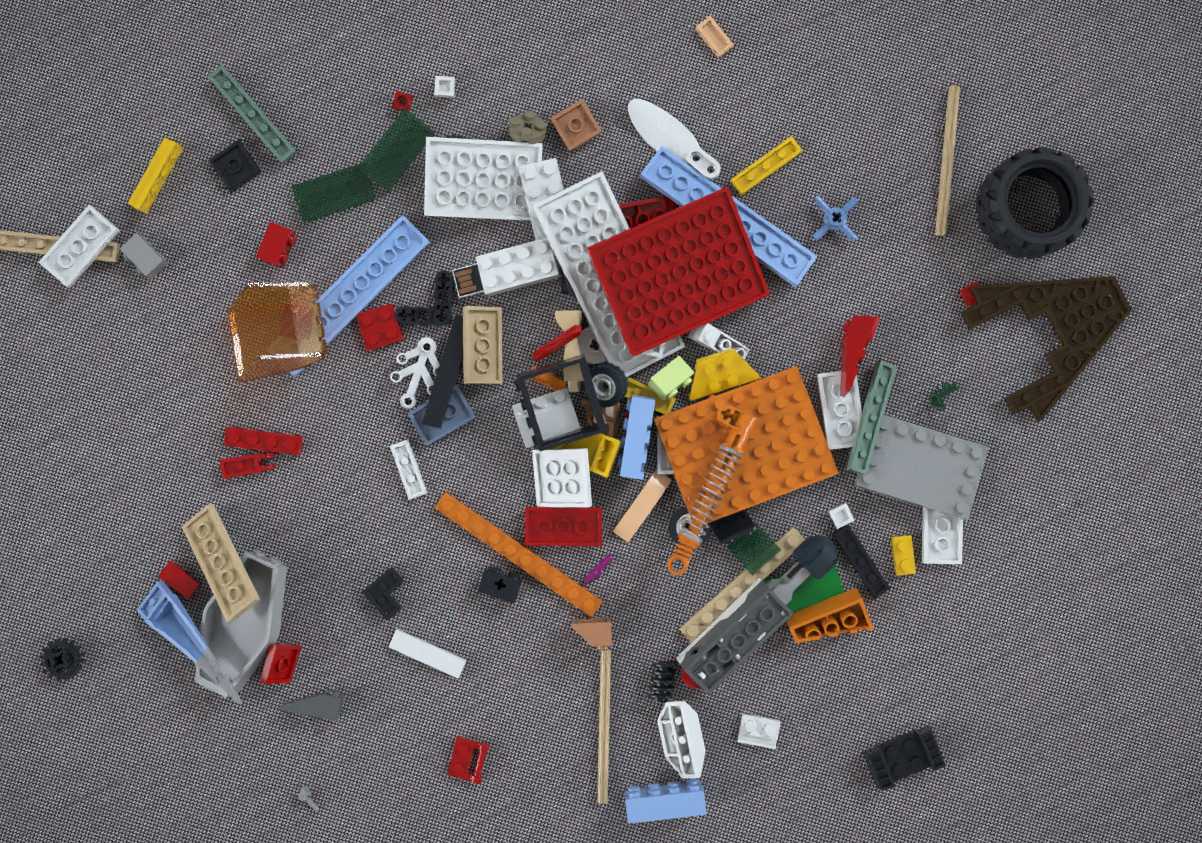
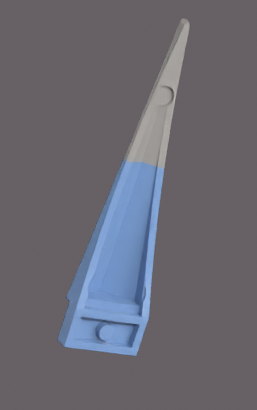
(168, 617)

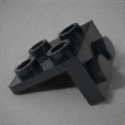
(733, 526)

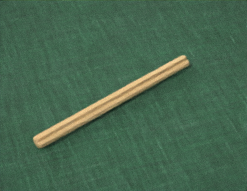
(947, 160)
(604, 718)

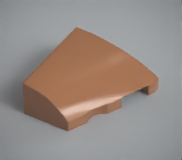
(610, 416)

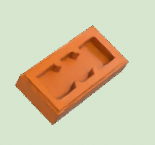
(550, 380)

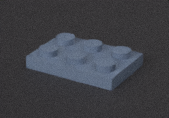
(457, 415)

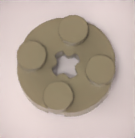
(527, 128)

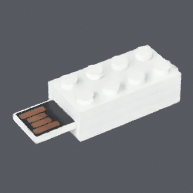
(508, 269)

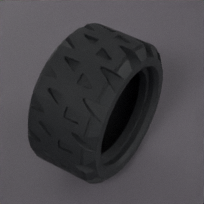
(1067, 181)

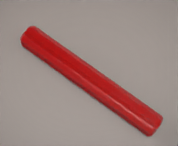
(557, 342)

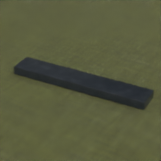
(446, 376)

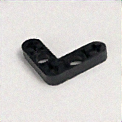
(433, 312)

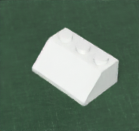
(553, 413)

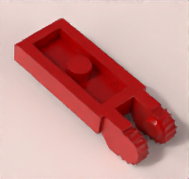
(245, 465)

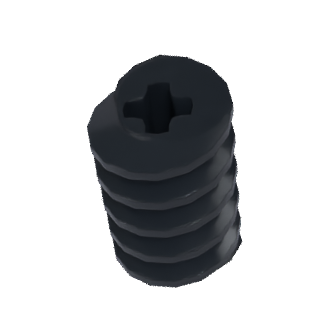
(662, 681)

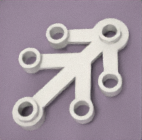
(418, 369)

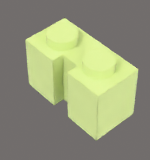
(670, 378)

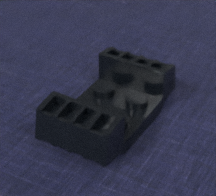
(903, 757)

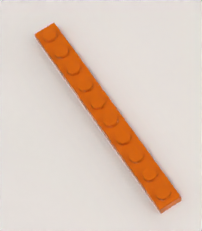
(518, 554)

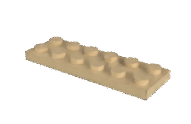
(220, 563)

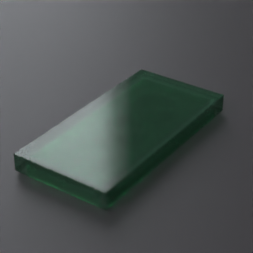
(396, 150)
(332, 193)

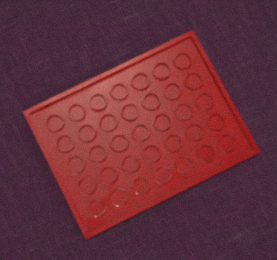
(678, 271)

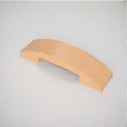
(642, 506)

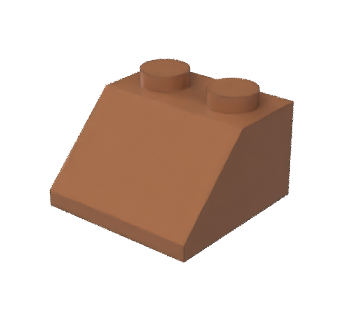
(594, 630)

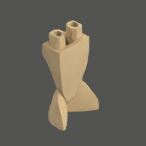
(571, 373)

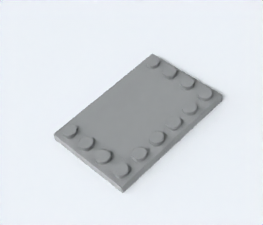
(924, 467)

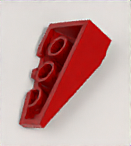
(645, 210)
(856, 337)

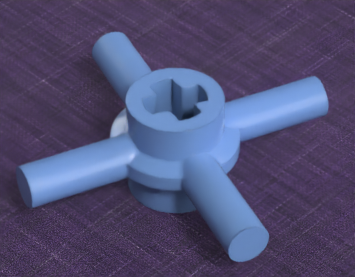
(840, 224)

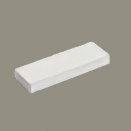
(408, 469)

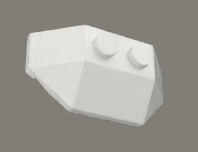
(682, 738)

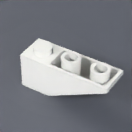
(716, 340)

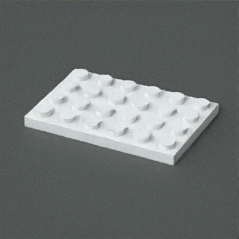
(477, 178)

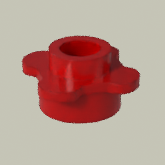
(399, 97)

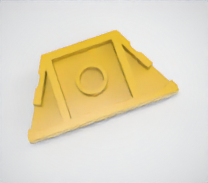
(720, 373)

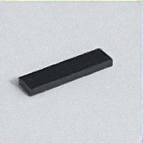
(860, 561)

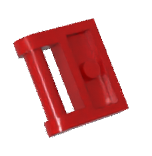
(462, 757)

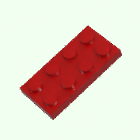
(563, 526)

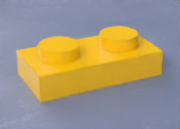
(903, 555)

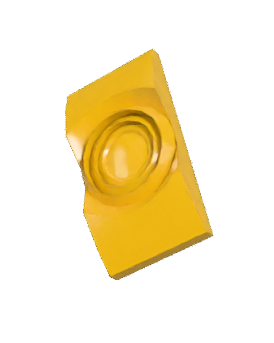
(601, 452)

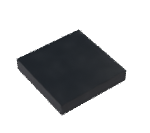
(235, 166)

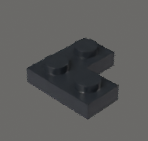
(380, 593)

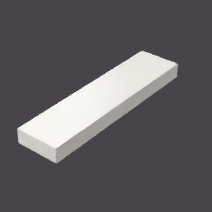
(427, 653)

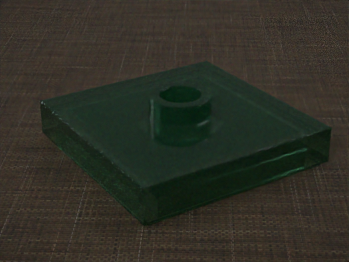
(754, 550)

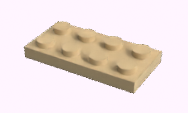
(482, 345)

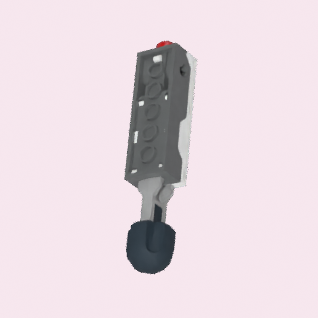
(751, 619)

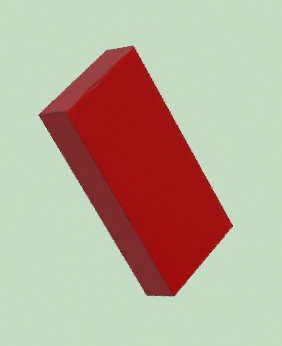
(179, 580)

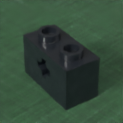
(490, 587)

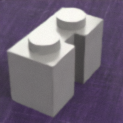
(144, 256)

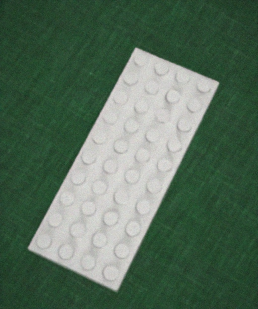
(578, 220)

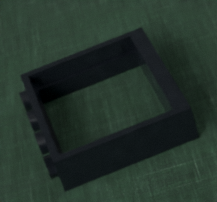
(532, 422)

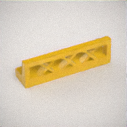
(155, 175)

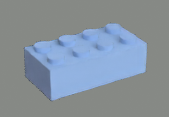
(665, 801)

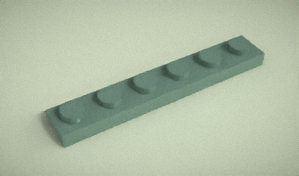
(252, 114)
(871, 417)

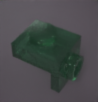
(943, 390)

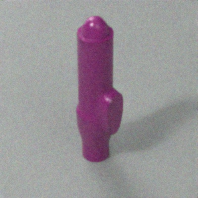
(598, 570)

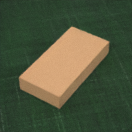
(714, 36)

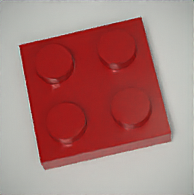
(379, 327)
(280, 663)

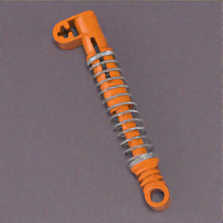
(714, 484)

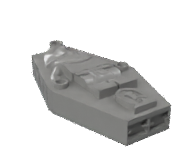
(245, 642)

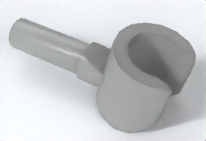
(304, 796)

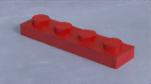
(263, 441)

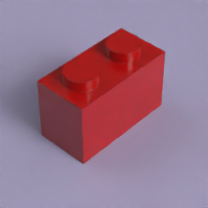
(276, 245)

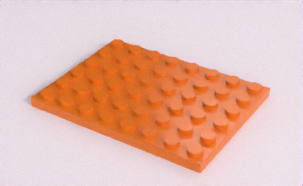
(779, 456)

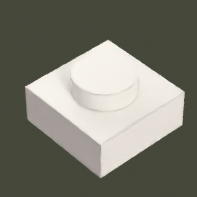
(444, 86)
(841, 515)

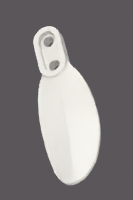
(664, 130)

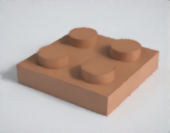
(576, 125)

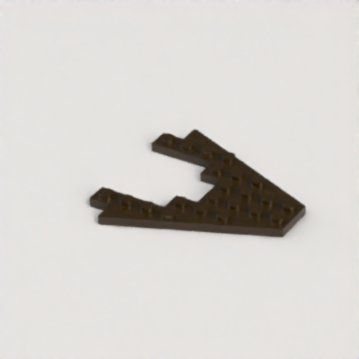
(1081, 314)

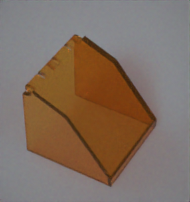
(276, 329)

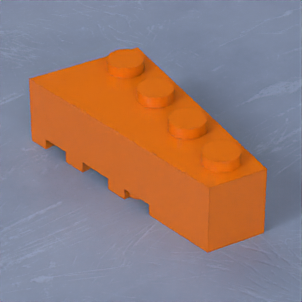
(830, 617)

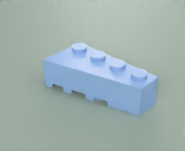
(637, 436)

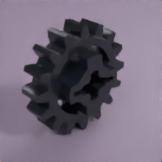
(70, 656)

